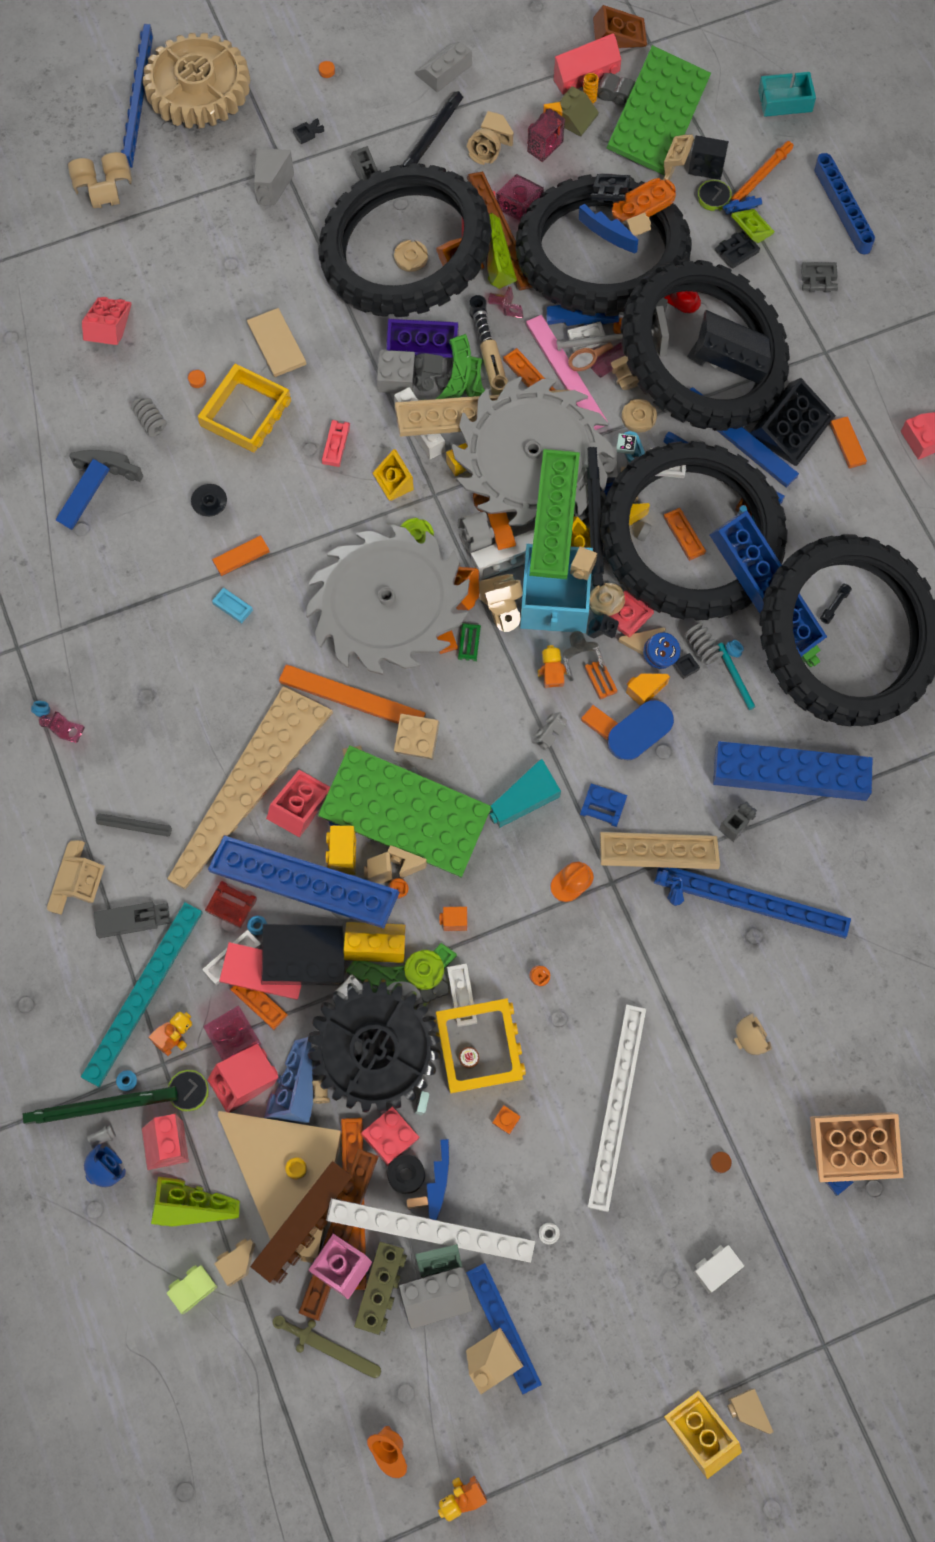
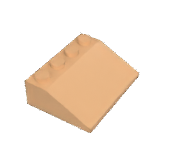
(857, 1146)

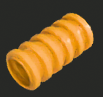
(591, 86)

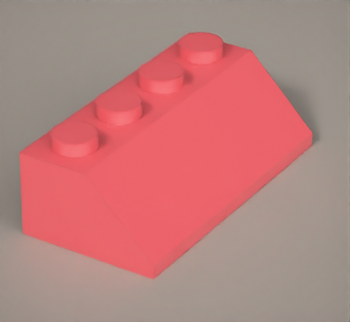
(595, 57)

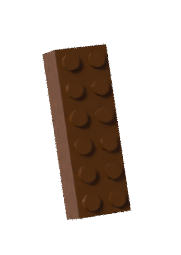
(302, 1224)

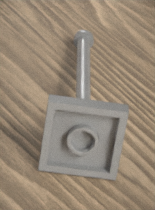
(660, 332)

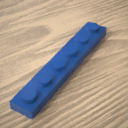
(499, 1318)

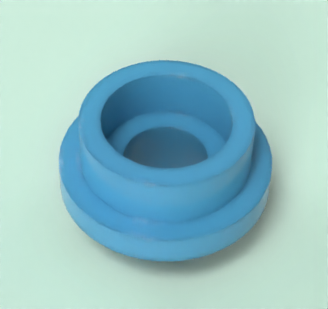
(734, 648)
(40, 708)
(252, 921)
(129, 1086)

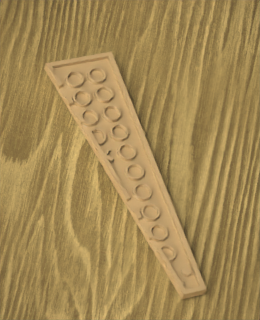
(274, 745)

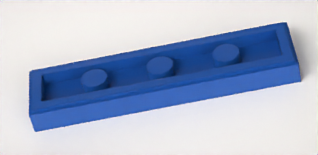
(82, 494)

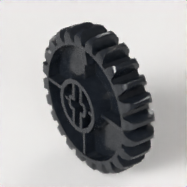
(370, 1079)

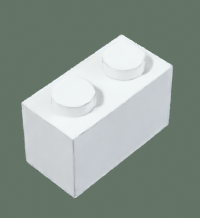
(718, 1268)

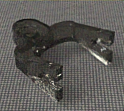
(580, 647)

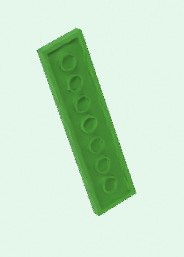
(554, 514)

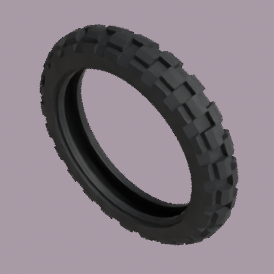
(572, 292)
(424, 293)
(656, 379)
(701, 459)
(782, 652)

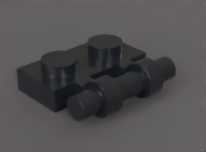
(611, 183)
(739, 253)

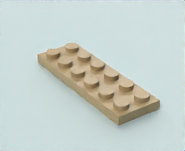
(659, 850)

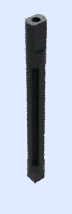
(434, 129)
(594, 511)

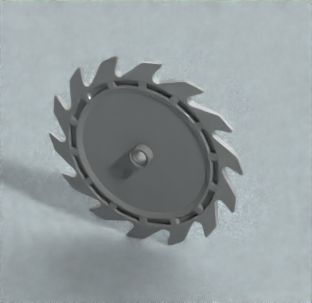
(510, 429)
(392, 628)

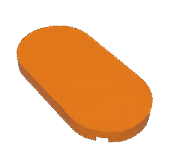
(647, 199)

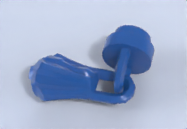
(676, 893)

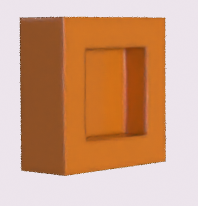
(506, 1120)

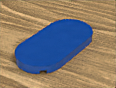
(640, 730)

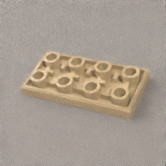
(276, 342)

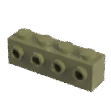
(379, 1288)

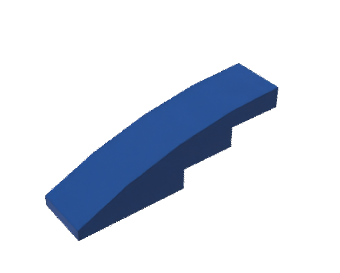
(609, 230)
(557, 315)
(437, 1190)

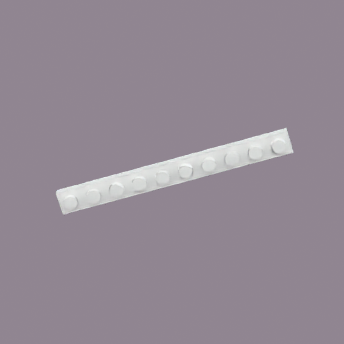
(616, 1109)
(430, 1230)

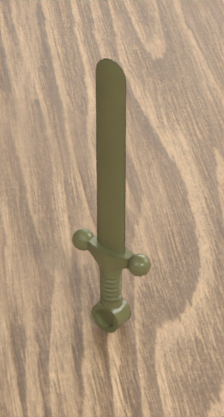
(327, 1347)

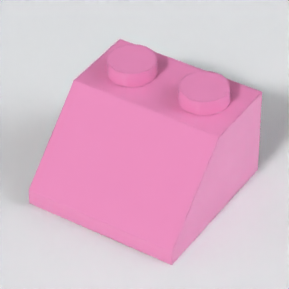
(340, 1266)

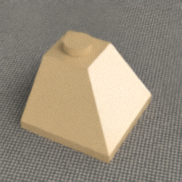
(491, 1361)

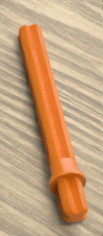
(779, 155)

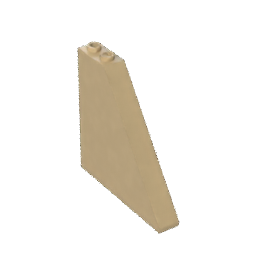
(262, 1154)

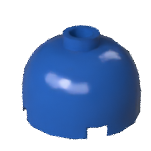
(103, 1167)

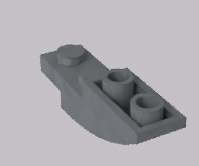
(115, 461)

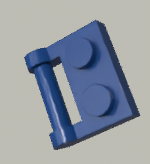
(606, 800)

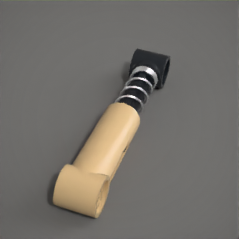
(488, 346)

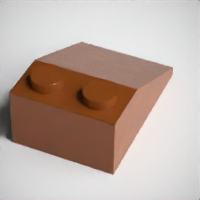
(626, 27)

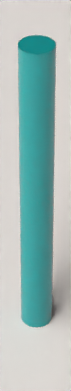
(736, 677)

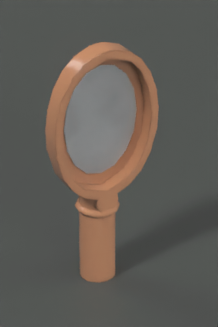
(587, 357)

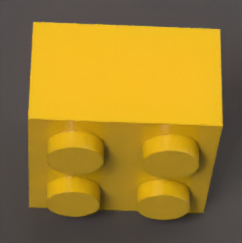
(342, 849)

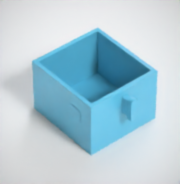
(555, 602)

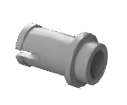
(101, 1136)

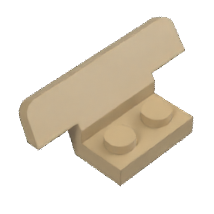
(677, 153)
(75, 878)

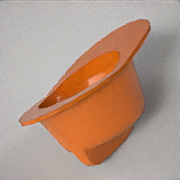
(572, 881)
(387, 1451)

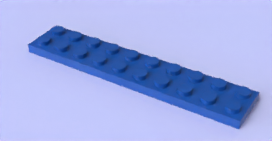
(304, 881)

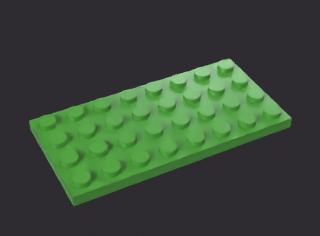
(658, 109)
(405, 811)

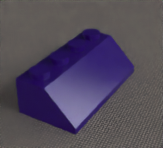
(421, 336)

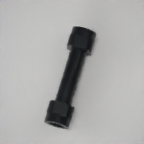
(828, 614)

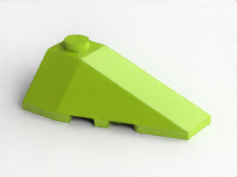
(499, 260)
(184, 1205)

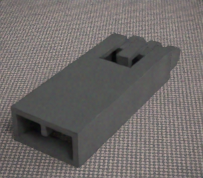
(122, 919)

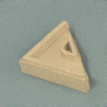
(638, 640)

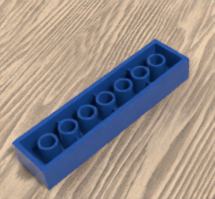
(754, 567)
(793, 771)

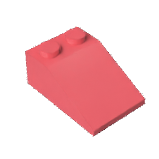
(920, 434)
(298, 803)

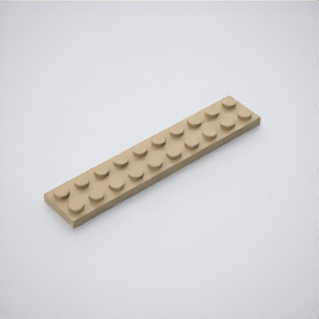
(437, 415)

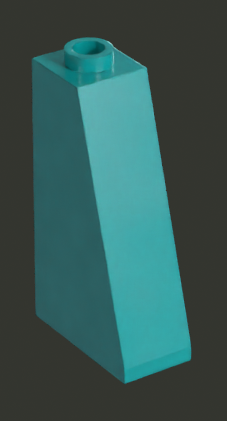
(529, 793)

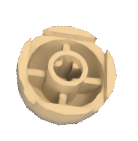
(484, 146)
(752, 1036)

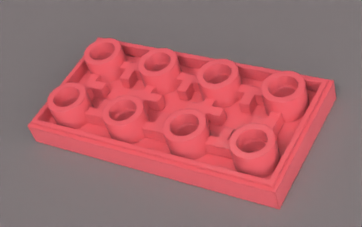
(243, 969)

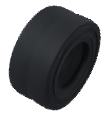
(400, 1163)

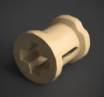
(319, 1095)

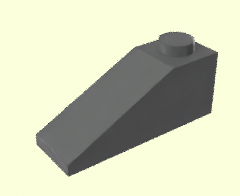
(363, 163)

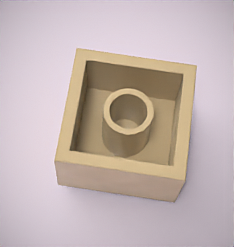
(416, 736)

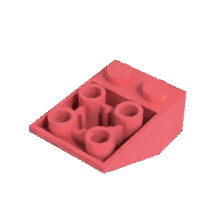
(106, 321)

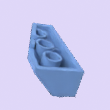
(295, 1090)

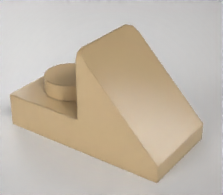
(411, 862)

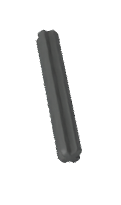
(134, 825)

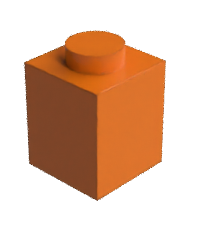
(454, 918)

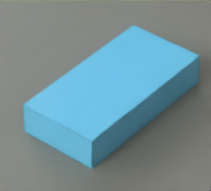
(232, 605)

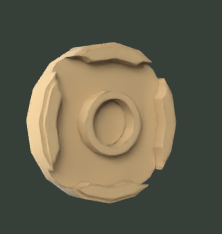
(411, 256)
(639, 415)
(606, 599)

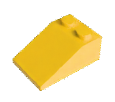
(703, 1434)

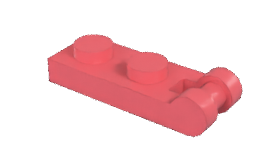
(335, 443)

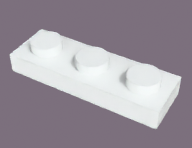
(214, 968)
(461, 992)

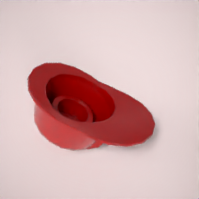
(685, 301)

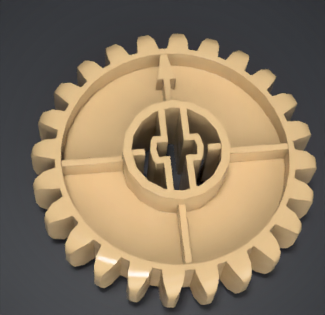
(196, 80)

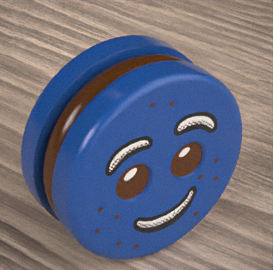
(661, 650)

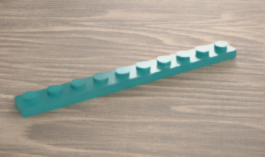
(141, 995)

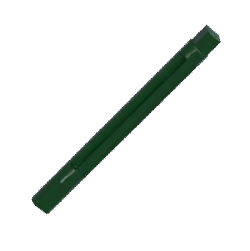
(101, 1105)

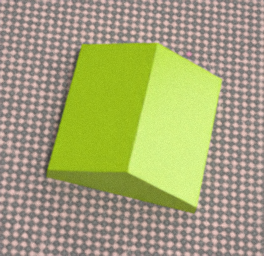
(753, 224)

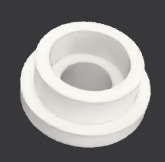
(549, 1226)

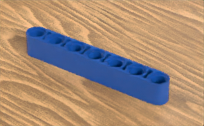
(844, 203)

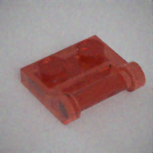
(228, 910)

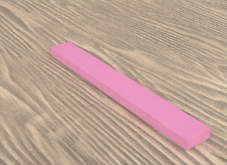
(559, 363)

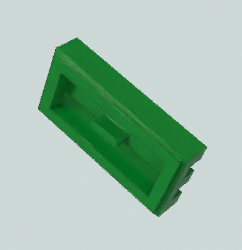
(468, 656)

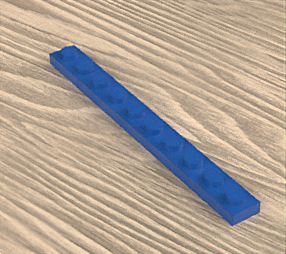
(138, 90)
(760, 903)

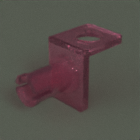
(506, 300)
(61, 727)

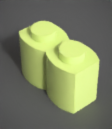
(191, 1289)

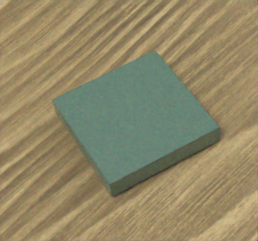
(438, 1260)

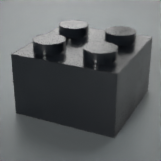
(708, 157)

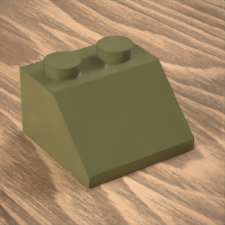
(577, 111)

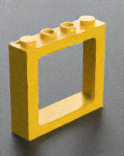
(243, 376)
(518, 1068)

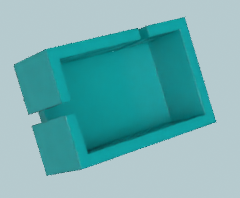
(780, 99)

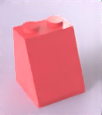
(242, 1077)
(165, 1142)

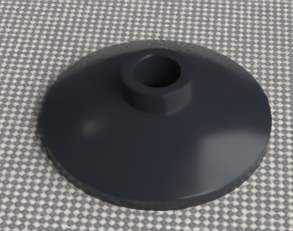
(205, 494)

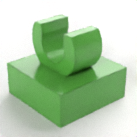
(810, 657)

